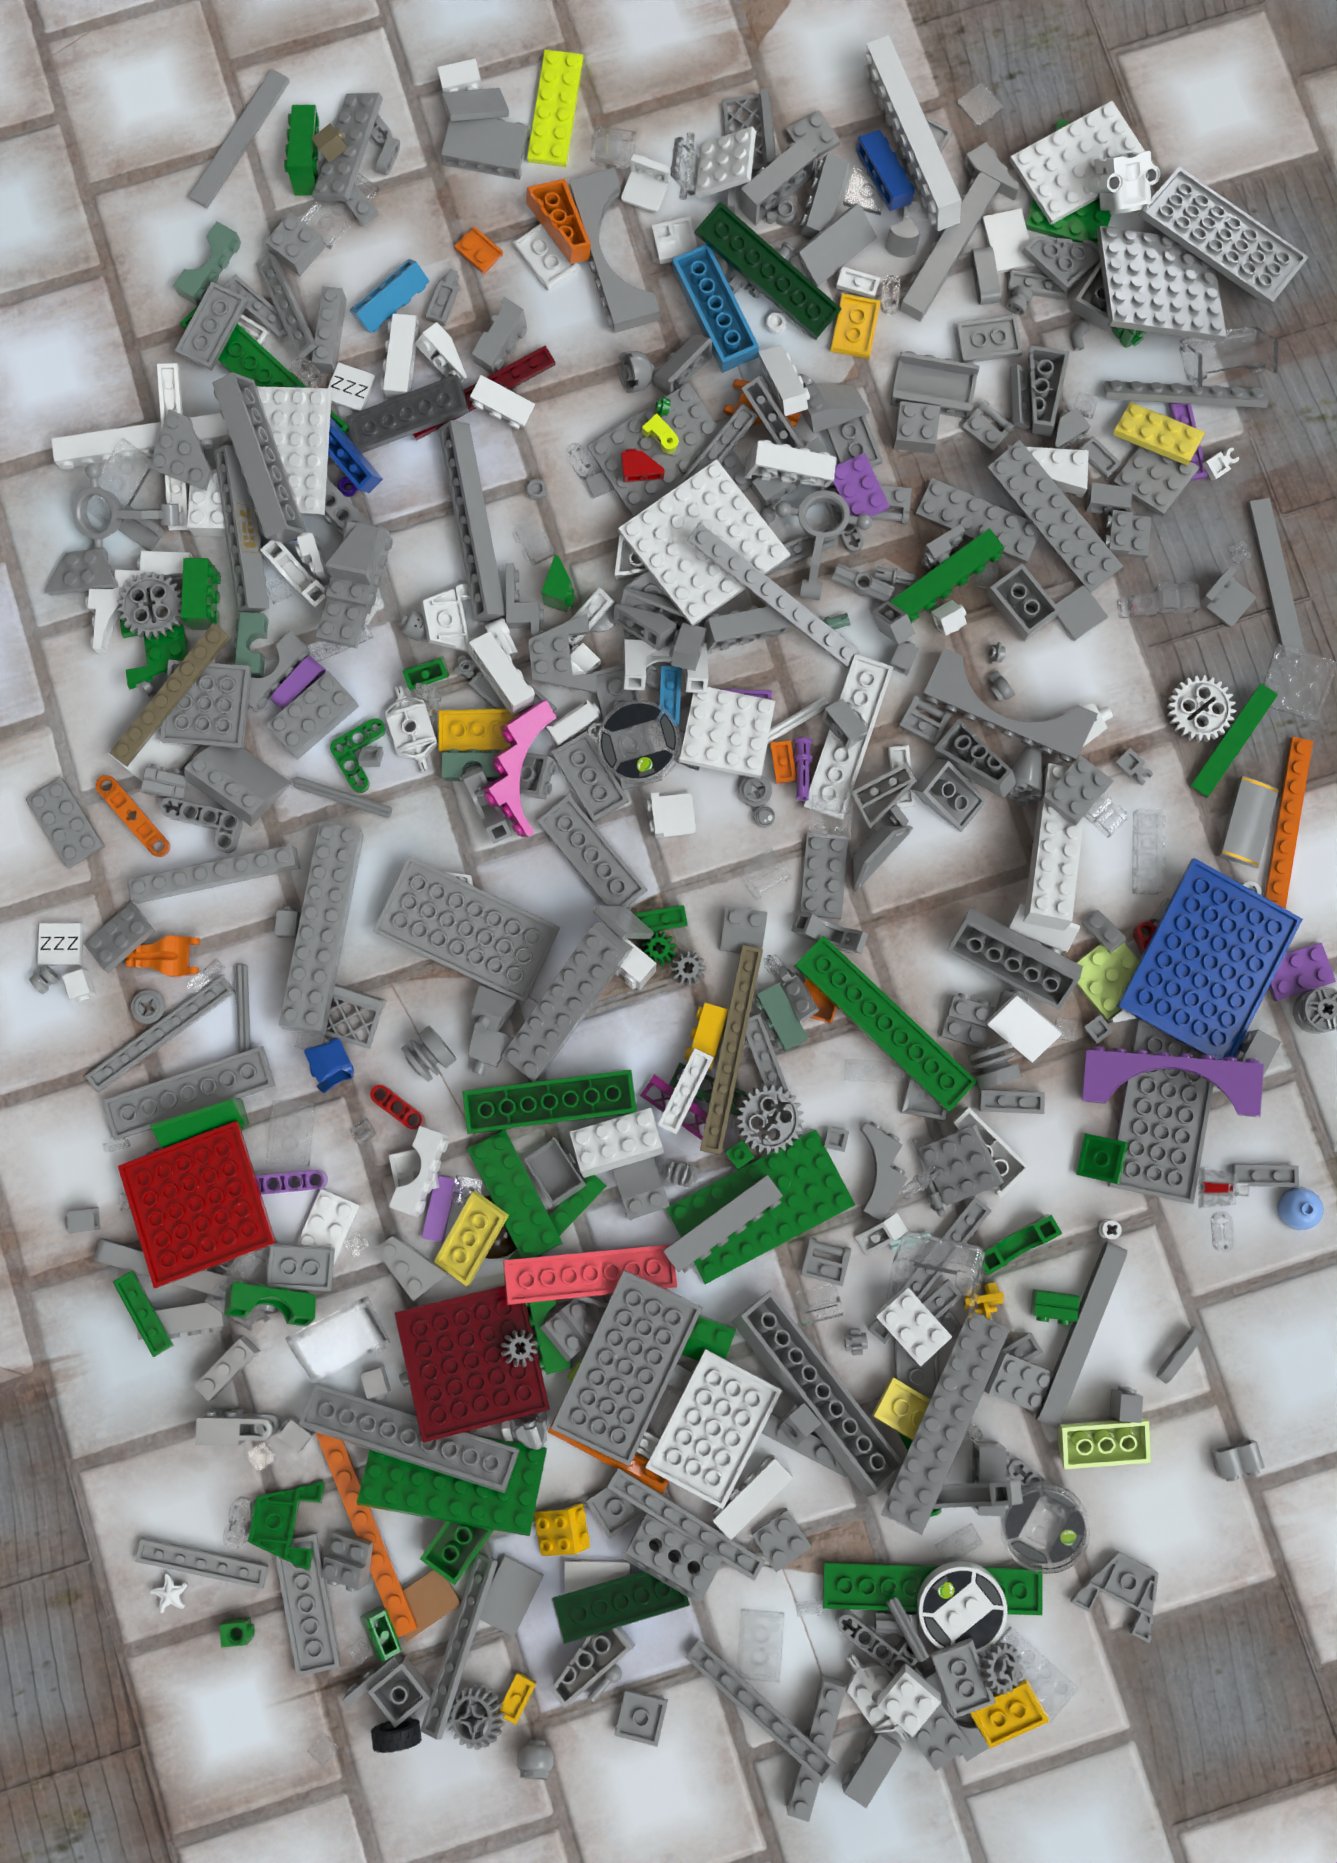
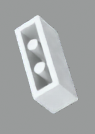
(501, 402)

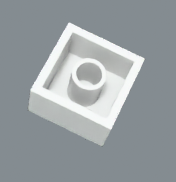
(909, 1700)

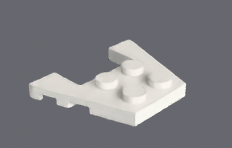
(446, 620)

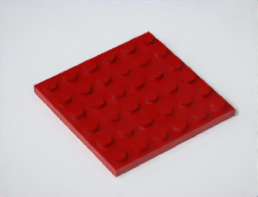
(196, 1204)

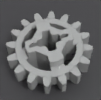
(1001, 1668)

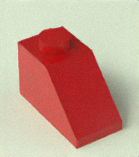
(639, 466)

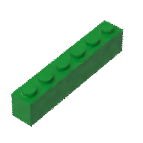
(949, 574)

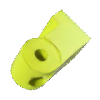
(661, 433)

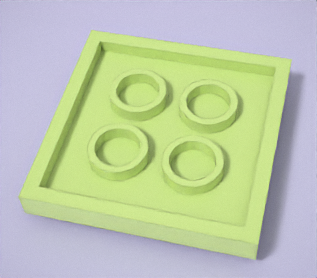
(1106, 977)

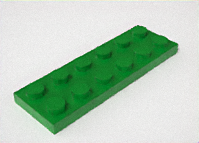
(515, 1195)

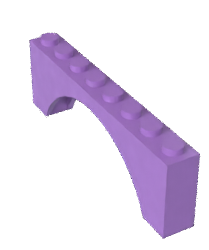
(1237, 1080)

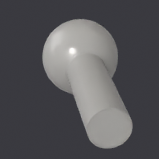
(768, 514)
(611, 1676)

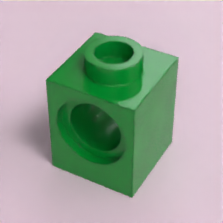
(739, 1154)
(227, 1634)

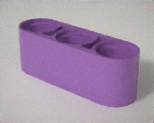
(297, 682)

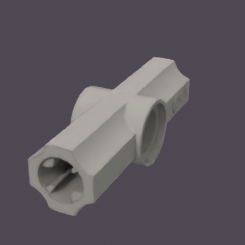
(849, 578)

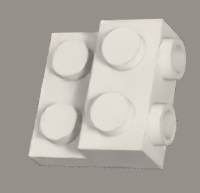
(311, 553)

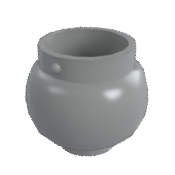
(535, 1760)

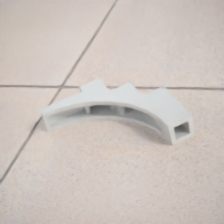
(104, 601)

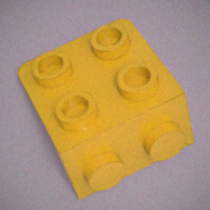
(562, 1531)

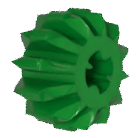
(663, 943)

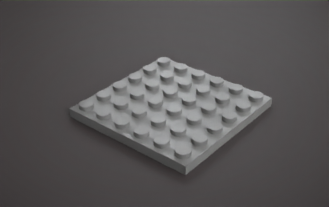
(1158, 286)
(694, 431)

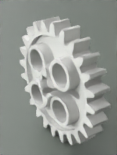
(1189, 694)

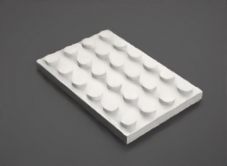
(1062, 163)
(301, 432)
(714, 1429)

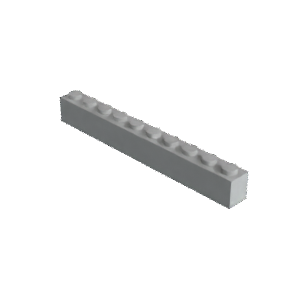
(472, 521)

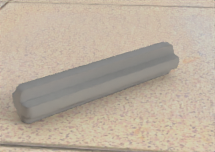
(907, 1629)

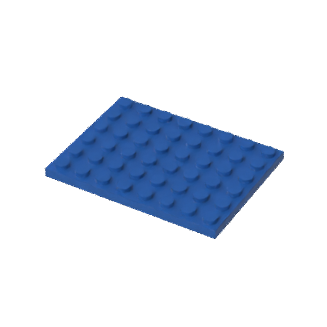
(1209, 962)

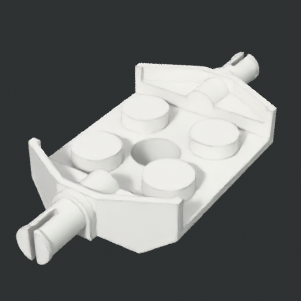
(413, 744)
(861, 1686)

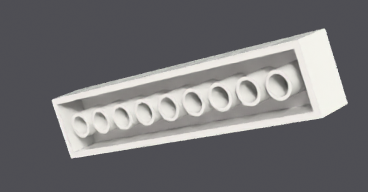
(912, 133)

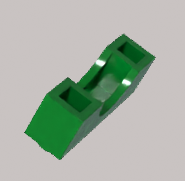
(1019, 1242)
(296, 1307)
(551, 1359)

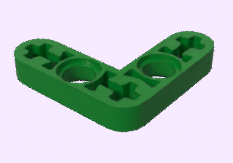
(348, 753)

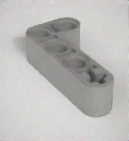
(200, 819)
(874, 1641)

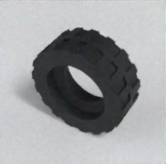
(391, 1739)

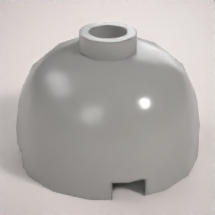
(635, 371)

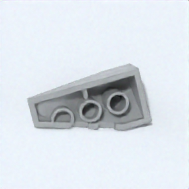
(655, 604)

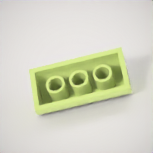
(1103, 1443)

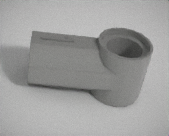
(886, 1623)

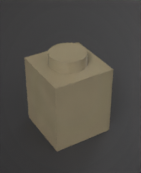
(330, 142)

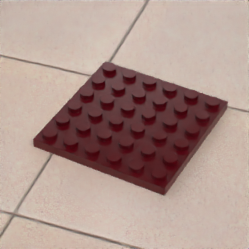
(458, 1364)

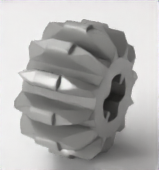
(681, 967)
(679, 1173)
(526, 1348)

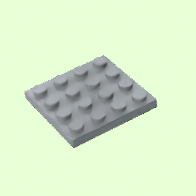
(212, 709)

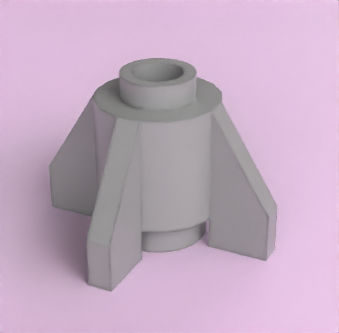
(532, 1430)

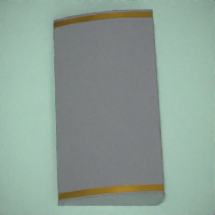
(1248, 822)

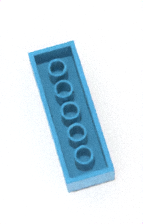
(715, 307)

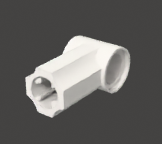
(500, 630)

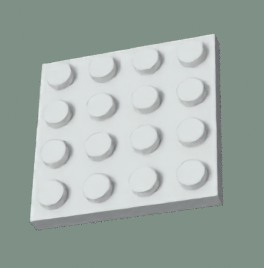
(727, 732)

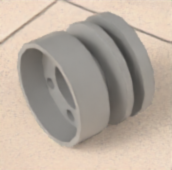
(1309, 1013)
(428, 1054)
(995, 1065)

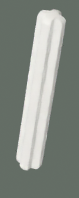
(797, 719)

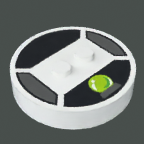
(960, 1604)

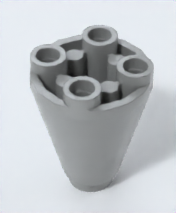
(1028, 777)

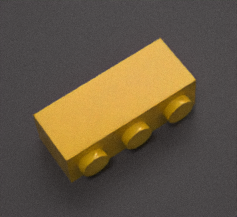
(708, 1031)

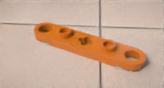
(141, 827)

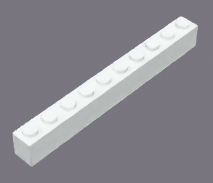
(98, 446)

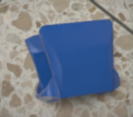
(329, 1064)

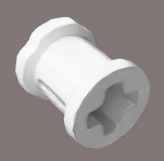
(1103, 1229)

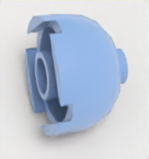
(1300, 1208)

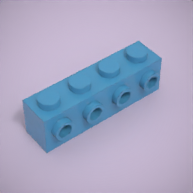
(390, 296)

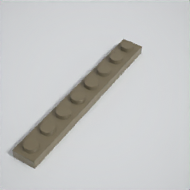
(170, 695)

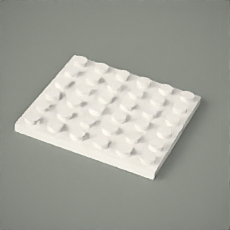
(680, 569)

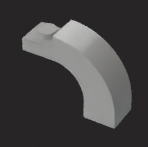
(491, 816)
(842, 938)

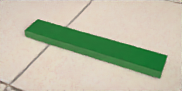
(1233, 740)

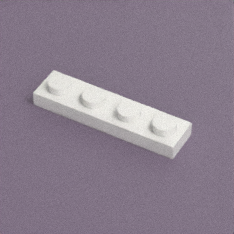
(685, 1091)

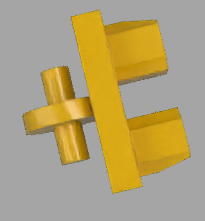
(992, 1297)

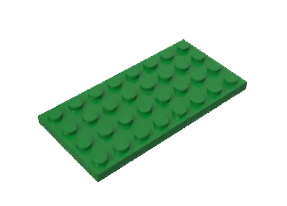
(810, 1196)
(426, 1493)

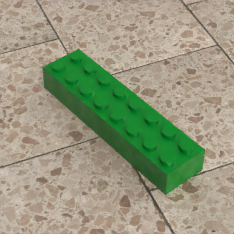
(549, 1102)

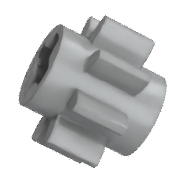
(855, 1341)

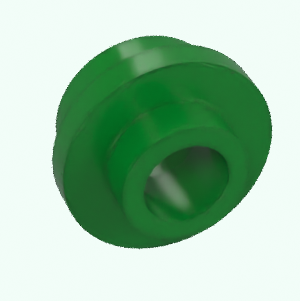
(662, 406)

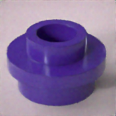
(343, 483)

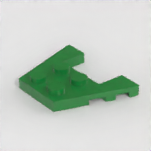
(157, 653)
(276, 1520)

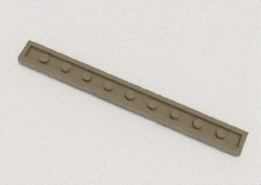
(731, 1050)

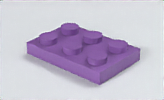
(859, 487)
(1302, 972)

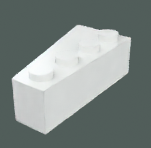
(1008, 1163)

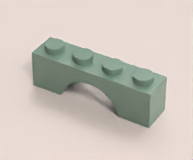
(194, 283)

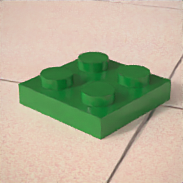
(1102, 1158)

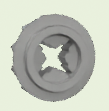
(764, 794)
(138, 1010)

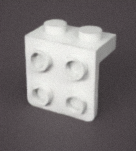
(646, 183)
(672, 815)

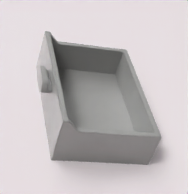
(555, 1171)

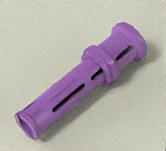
(802, 760)

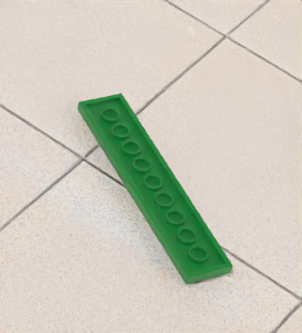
(249, 359)
(885, 1024)
(873, 1584)

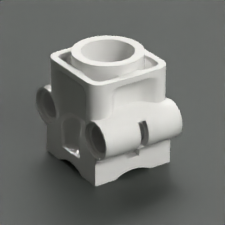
(1124, 181)

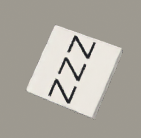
(351, 387)
(60, 944)

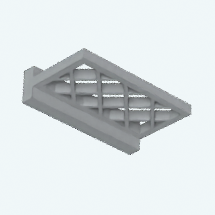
(766, 123)
(357, 999)

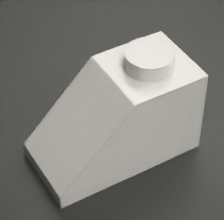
(881, 1234)

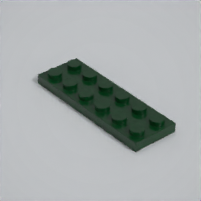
(614, 1605)

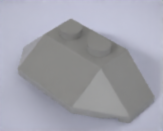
(875, 852)

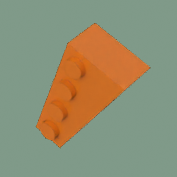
(559, 216)

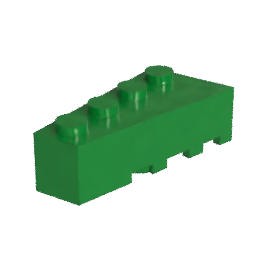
(302, 151)

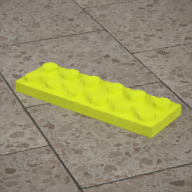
(555, 108)

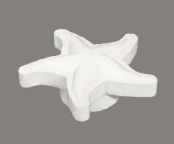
(170, 1593)

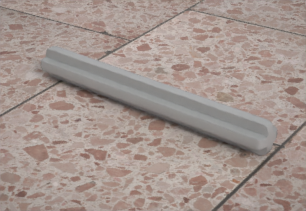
(342, 797)
(243, 1017)

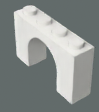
(640, 656)

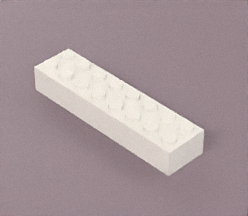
(1053, 862)

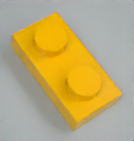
(517, 1697)

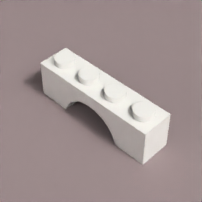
(295, 574)
(412, 1196)

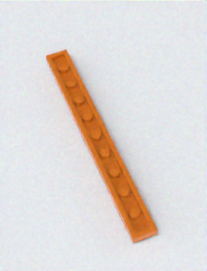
(1288, 821)
(367, 1528)

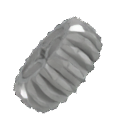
(473, 1734)

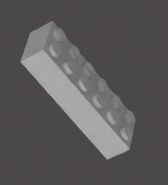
(1015, 958)

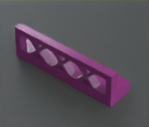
(666, 1088)

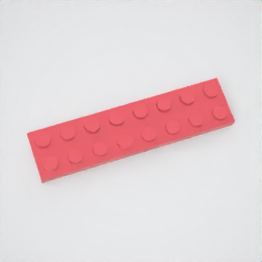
(583, 1273)

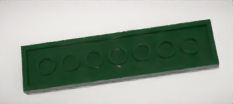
(767, 270)

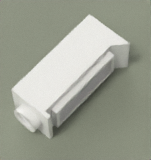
(574, 723)

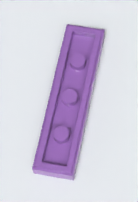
(1183, 413)

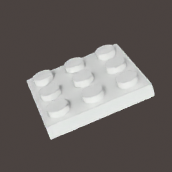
(725, 162)

